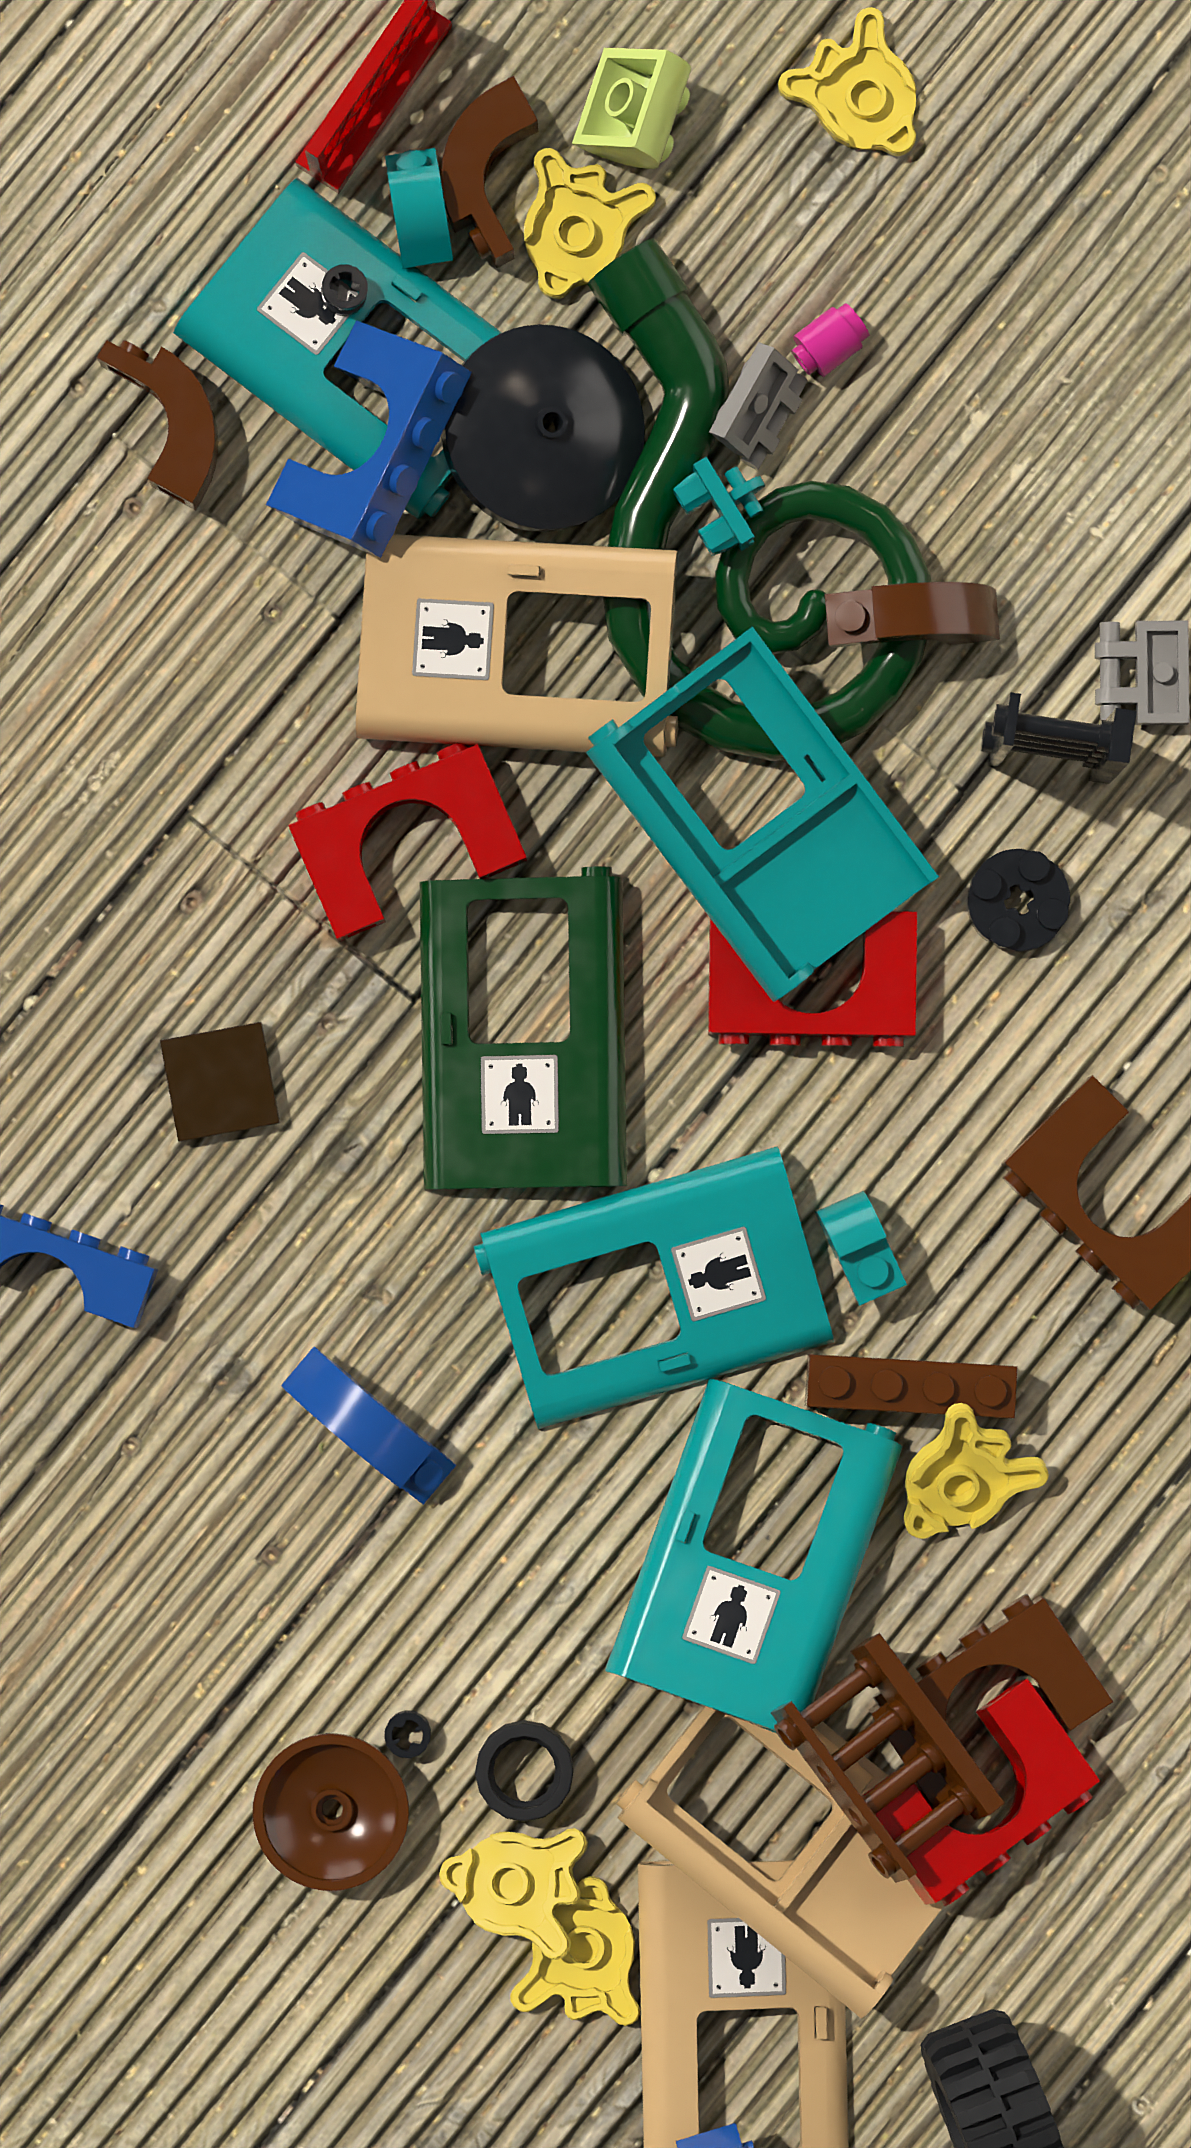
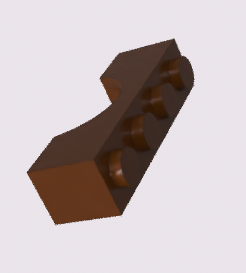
(909, 1385)

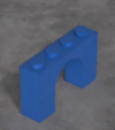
(370, 500)

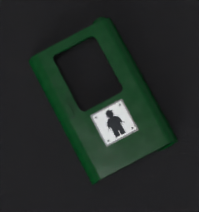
(524, 1108)

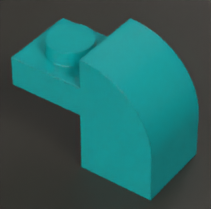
(419, 207)
(861, 1247)

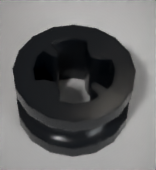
(330, 296)
(416, 1747)

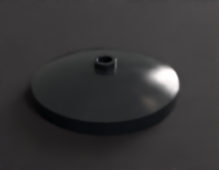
(506, 454)

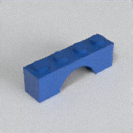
(110, 1283)

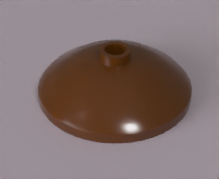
(322, 1849)

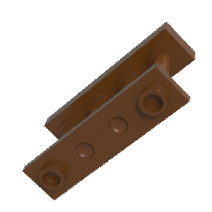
(937, 1752)

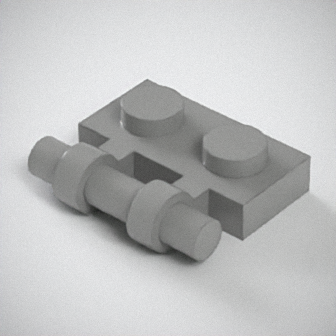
(759, 405)
(1160, 671)

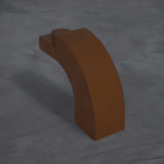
(479, 136)
(192, 439)
(913, 611)

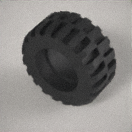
(988, 2085)

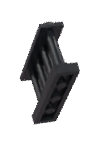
(1098, 747)

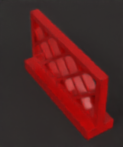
(374, 93)

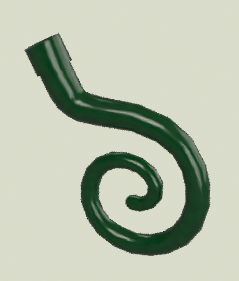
(652, 307)

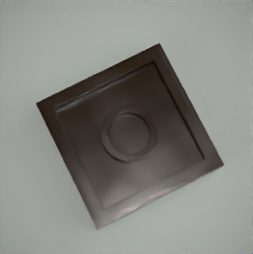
(220, 1081)

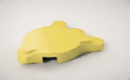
(858, 91)
(577, 223)
(965, 1476)
(517, 1883)
(595, 1968)

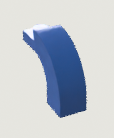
(367, 1426)

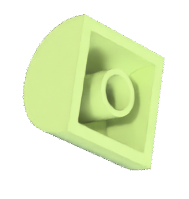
(634, 106)

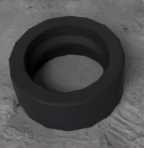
(531, 1809)

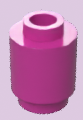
(829, 340)

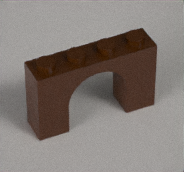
(1049, 1170)
(1025, 1639)

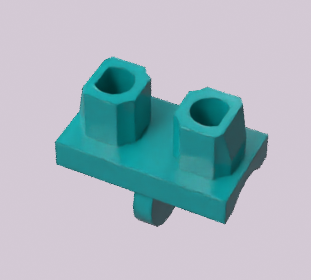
(730, 527)

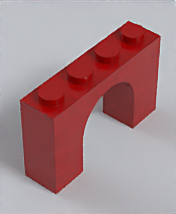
(334, 836)
(878, 1009)
(1047, 1779)

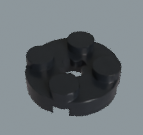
(1031, 873)

